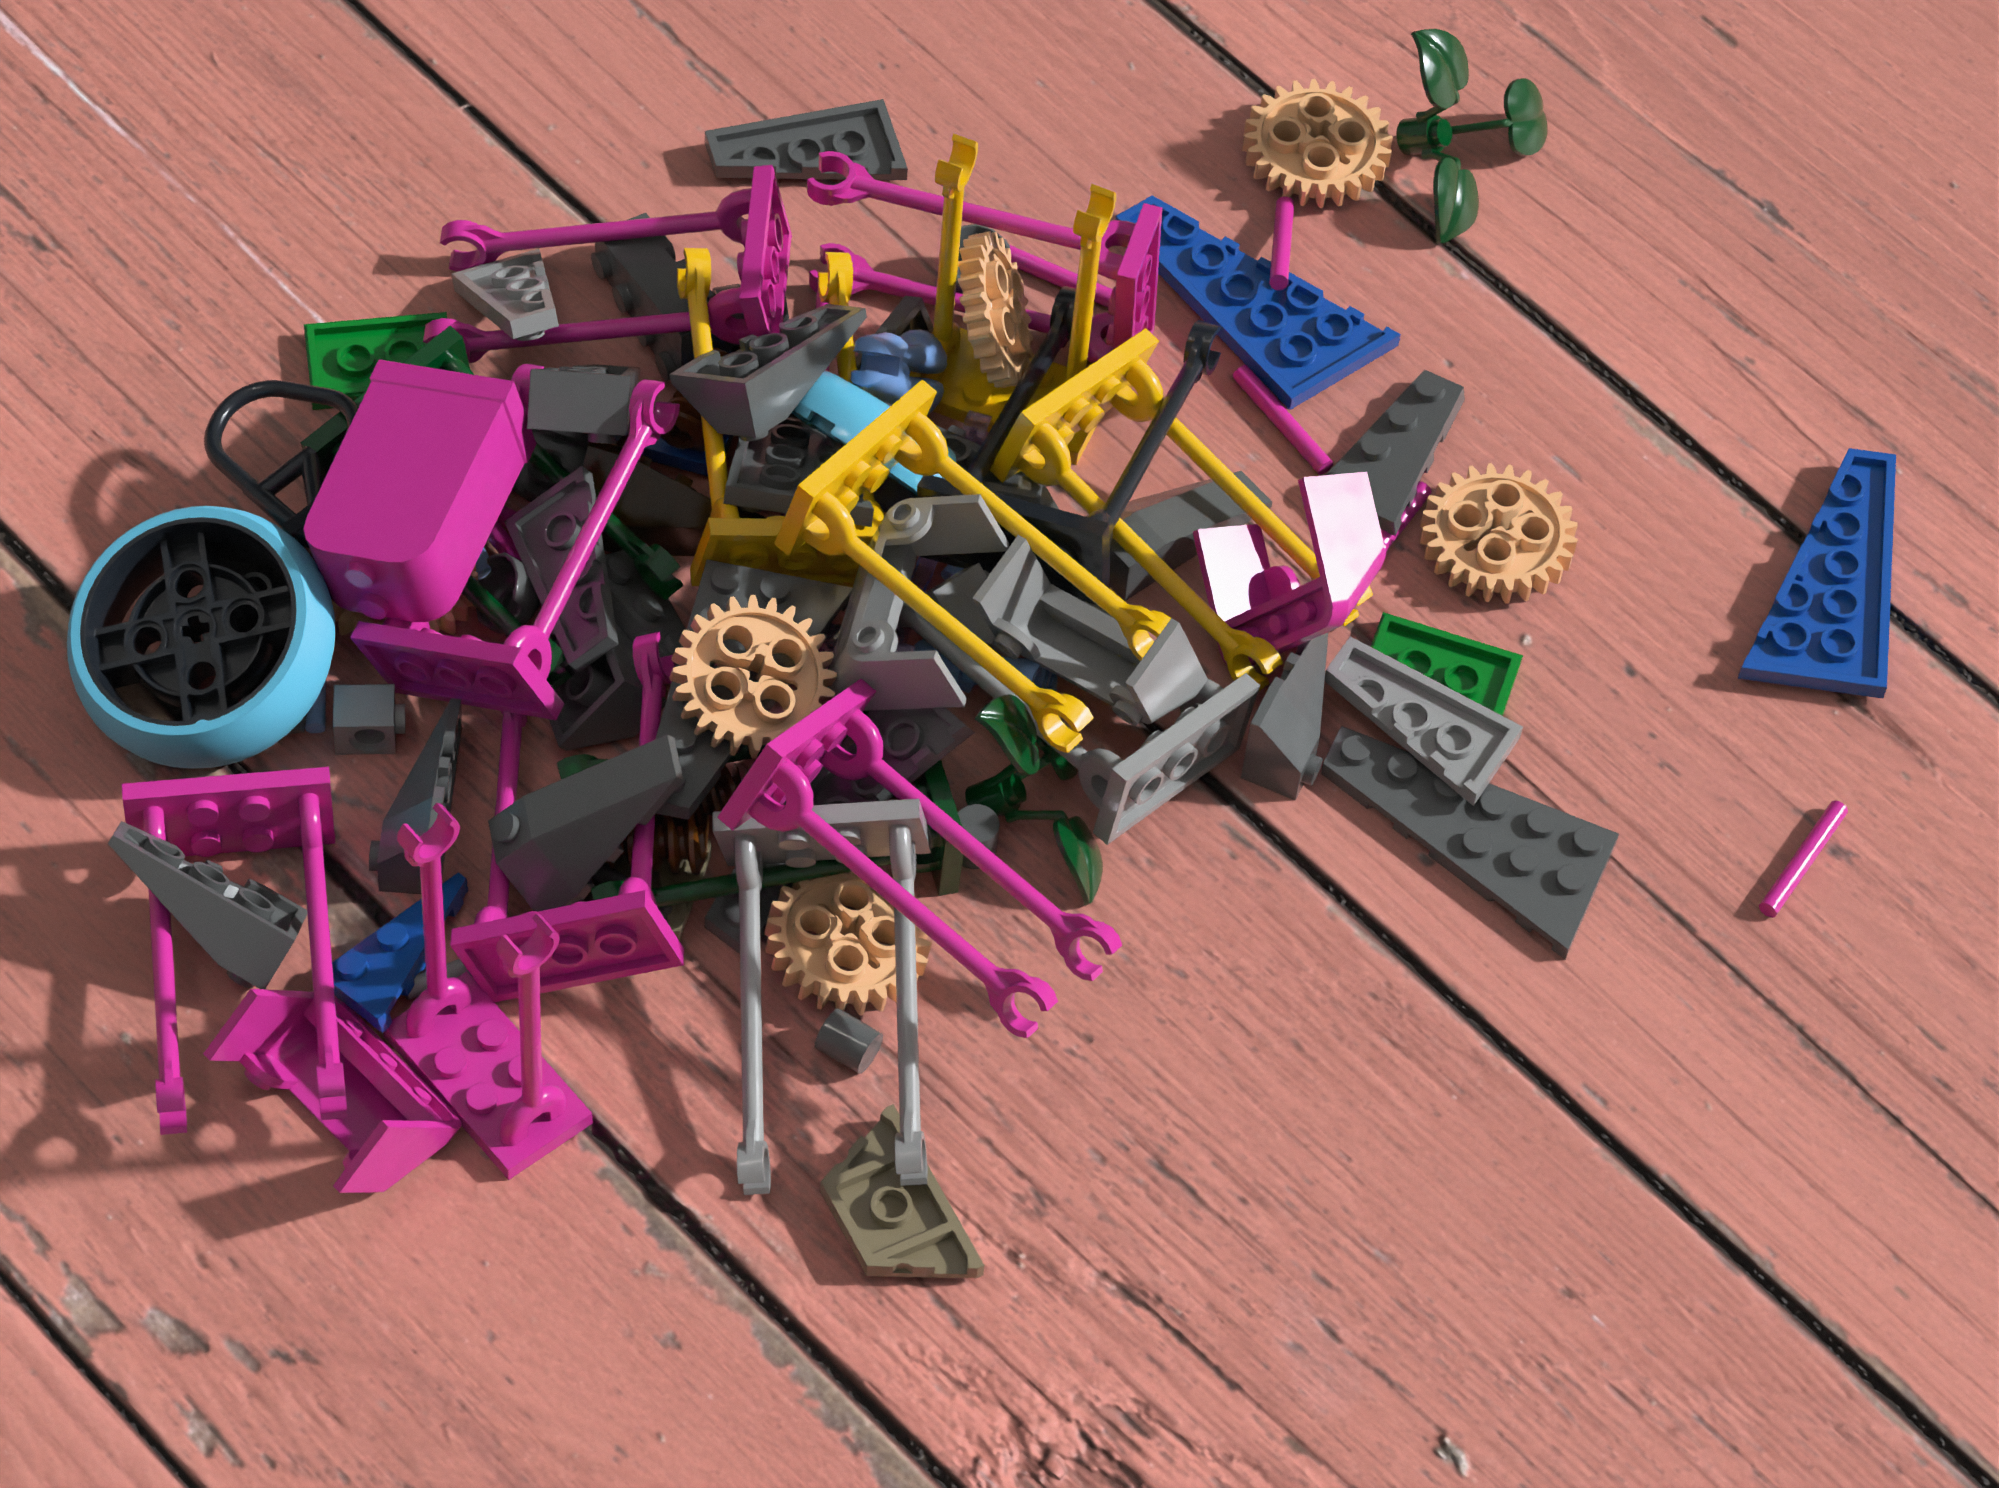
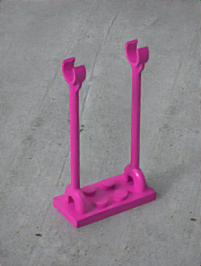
(760, 269)
(1136, 272)
(512, 673)
(785, 774)
(237, 816)
(599, 936)
(468, 1046)

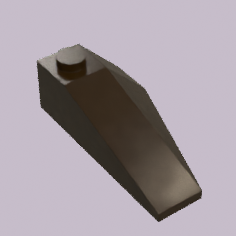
(653, 504)

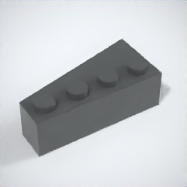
(645, 285)
(583, 400)

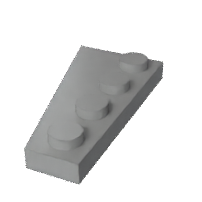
(511, 294)
(1432, 722)

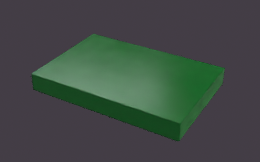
(346, 352)
(1459, 663)

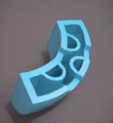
(843, 411)

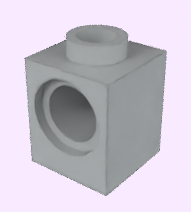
(366, 719)

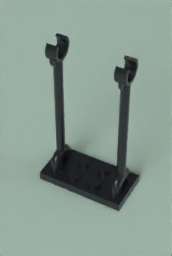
(1079, 536)

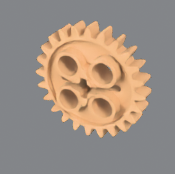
(1317, 143)
(995, 309)
(1500, 524)
(762, 635)
(844, 940)

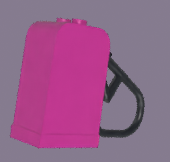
(407, 489)

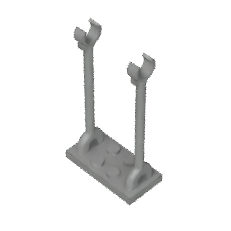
(1167, 762)
(876, 830)

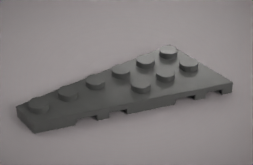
(771, 468)
(813, 599)
(1503, 847)

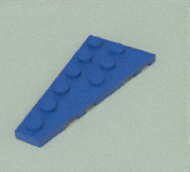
(1284, 336)

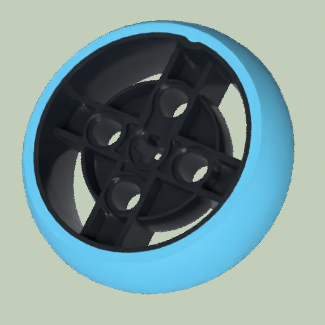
(187, 551)

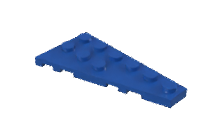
(1835, 600)

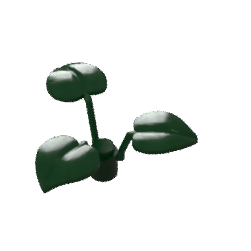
(1443, 74)
(1016, 734)

